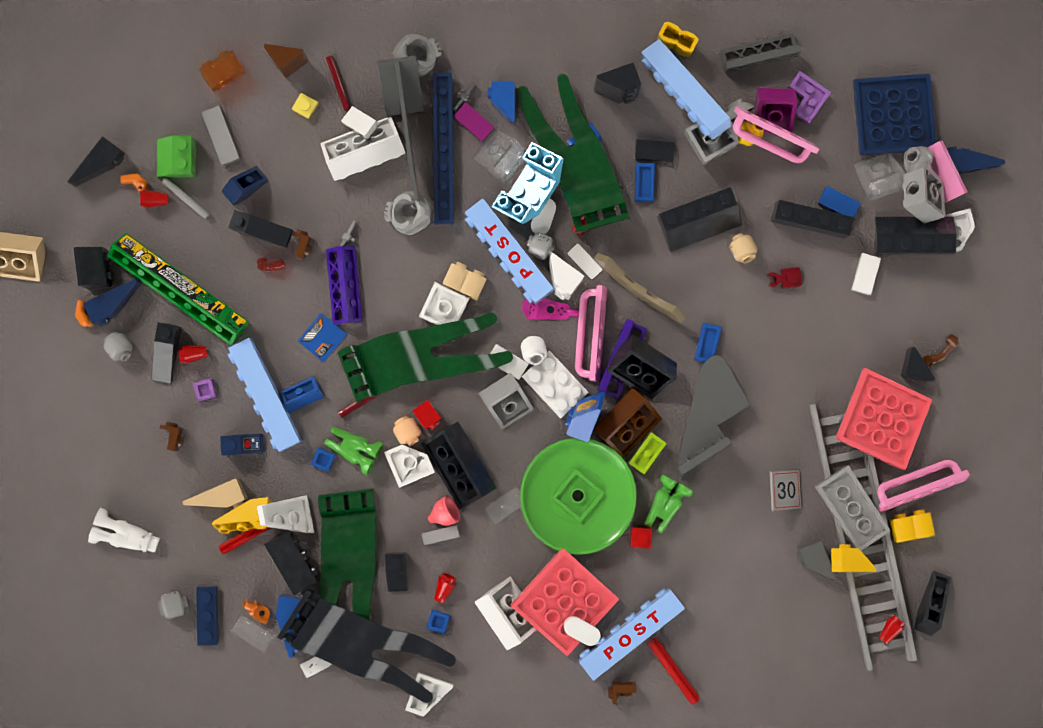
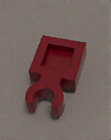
(788, 278)

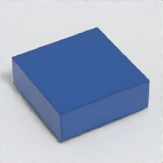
(323, 459)
(438, 621)

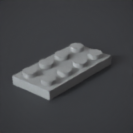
(852, 508)

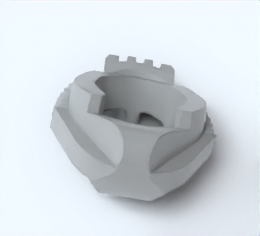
(425, 51)
(408, 214)

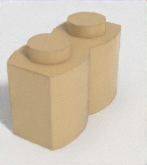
(465, 281)

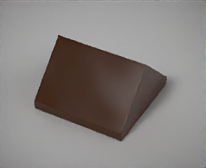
(286, 58)

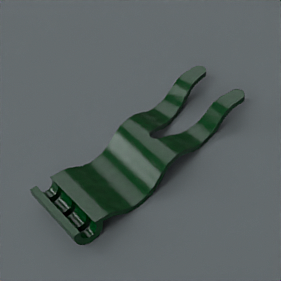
(585, 172)
(407, 357)
(348, 547)

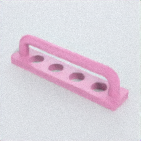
(744, 114)
(594, 373)
(958, 477)

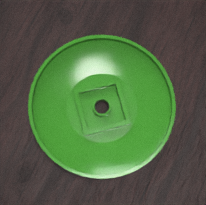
(606, 500)

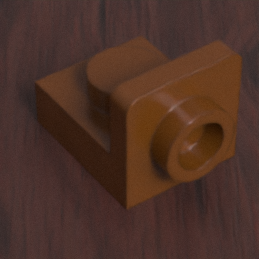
(623, 688)

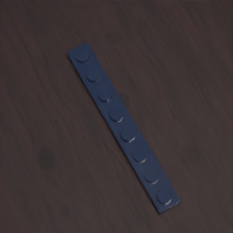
(443, 149)

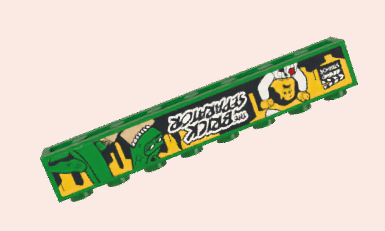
(178, 288)

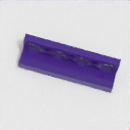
(347, 285)
(606, 378)

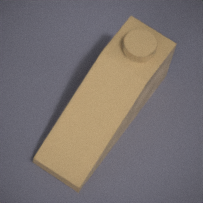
(224, 495)

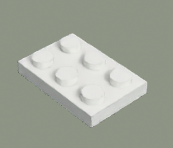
(555, 384)

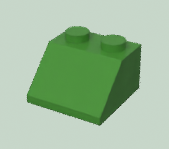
(176, 157)

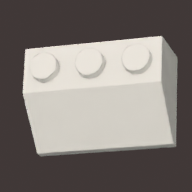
(564, 277)
(502, 618)

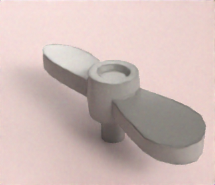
(347, 236)

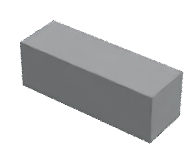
(440, 534)

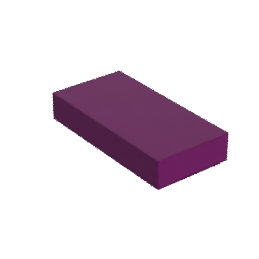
(473, 122)

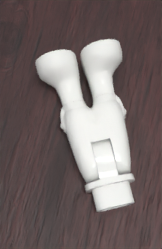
(126, 534)

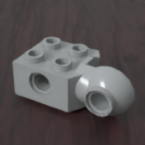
(709, 149)
(922, 186)

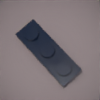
(207, 615)

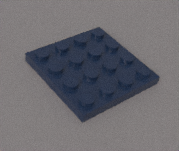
(893, 113)

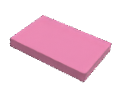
(946, 170)

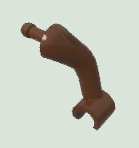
(952, 342)

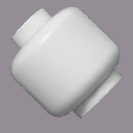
(533, 350)

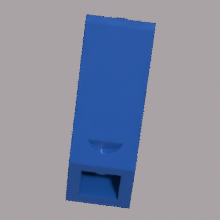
(285, 607)

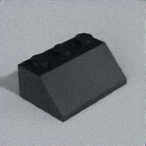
(619, 84)
(643, 367)
(292, 562)

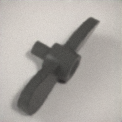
(464, 97)

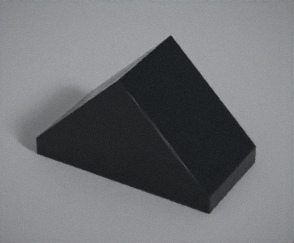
(915, 367)

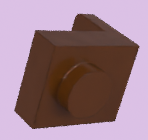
(304, 248)
(175, 438)

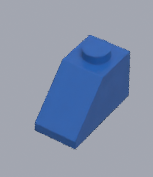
(503, 98)

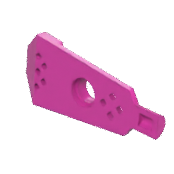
(540, 310)

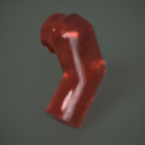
(271, 266)

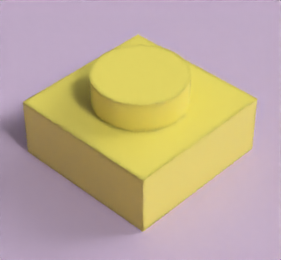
(305, 106)

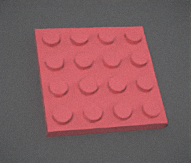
(883, 419)
(563, 591)

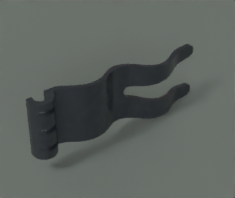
(350, 639)

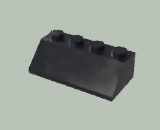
(700, 219)
(914, 237)
(458, 465)

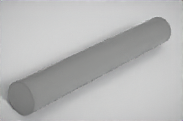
(187, 199)

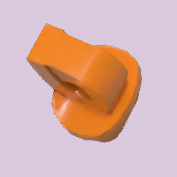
(254, 609)

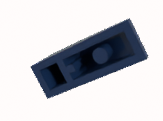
(971, 161)
(110, 303)

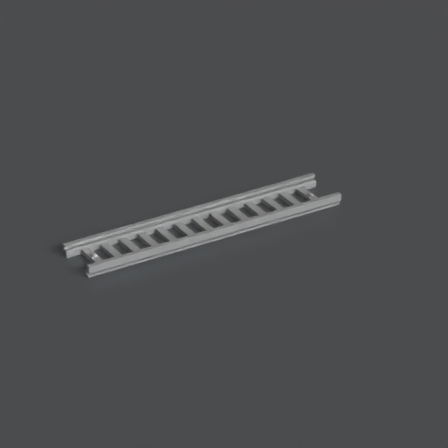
(886, 546)

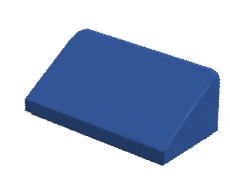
(301, 394)

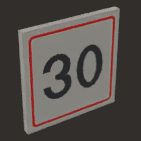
(785, 490)

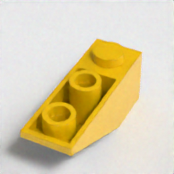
(242, 517)

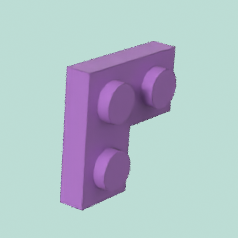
(812, 94)

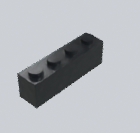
(812, 219)

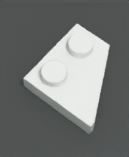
(435, 686)

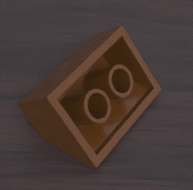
(627, 423)

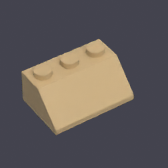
(21, 256)

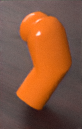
(135, 179)
(81, 316)

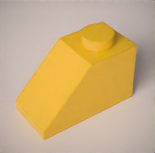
(850, 560)

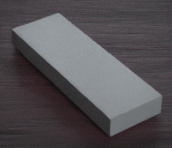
(220, 135)

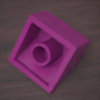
(776, 106)

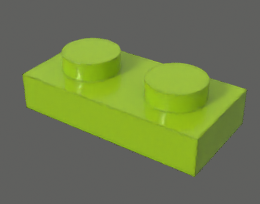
(647, 453)

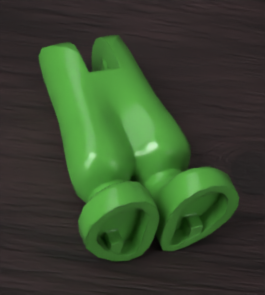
(351, 449)
(665, 505)

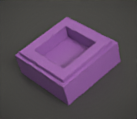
(205, 389)

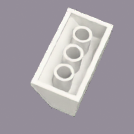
(355, 153)

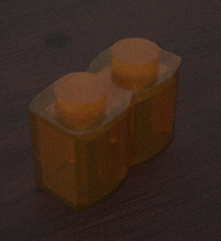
(222, 70)

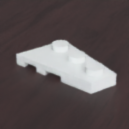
(287, 515)

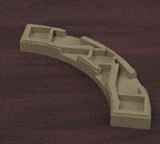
(639, 291)

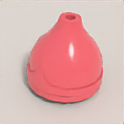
(444, 512)

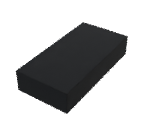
(654, 150)

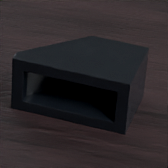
(396, 571)

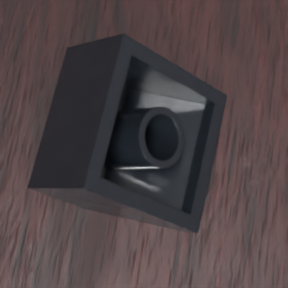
(93, 267)

